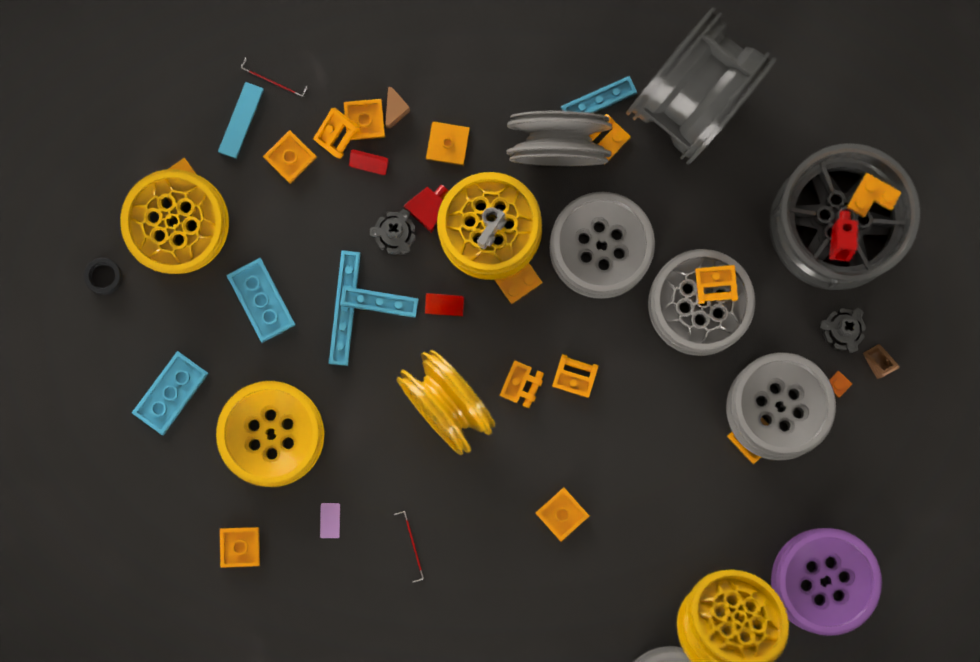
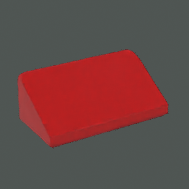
(368, 162)
(444, 304)

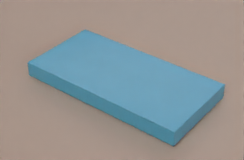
(261, 300)
(170, 393)

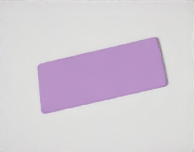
(330, 520)

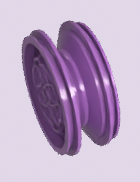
(859, 591)

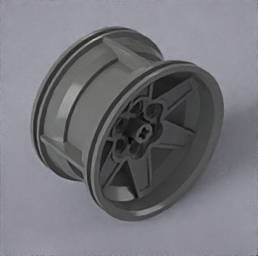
(701, 86)
(808, 262)

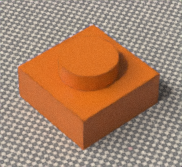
(839, 384)

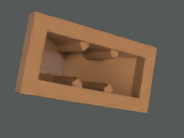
(395, 108)
(880, 361)

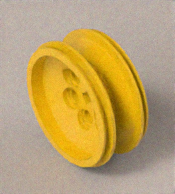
(207, 210)
(518, 243)
(446, 402)
(253, 404)
(702, 629)

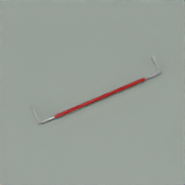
(272, 81)
(413, 544)

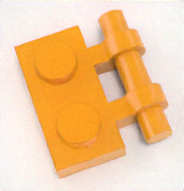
(516, 381)

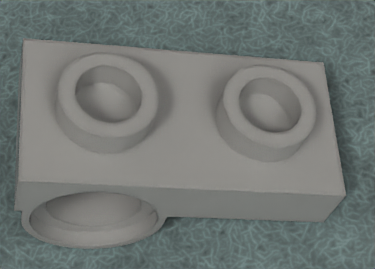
(487, 237)

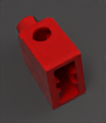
(426, 205)
(843, 237)

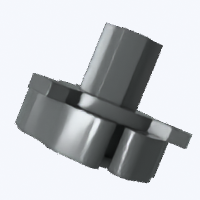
(398, 221)
(854, 323)

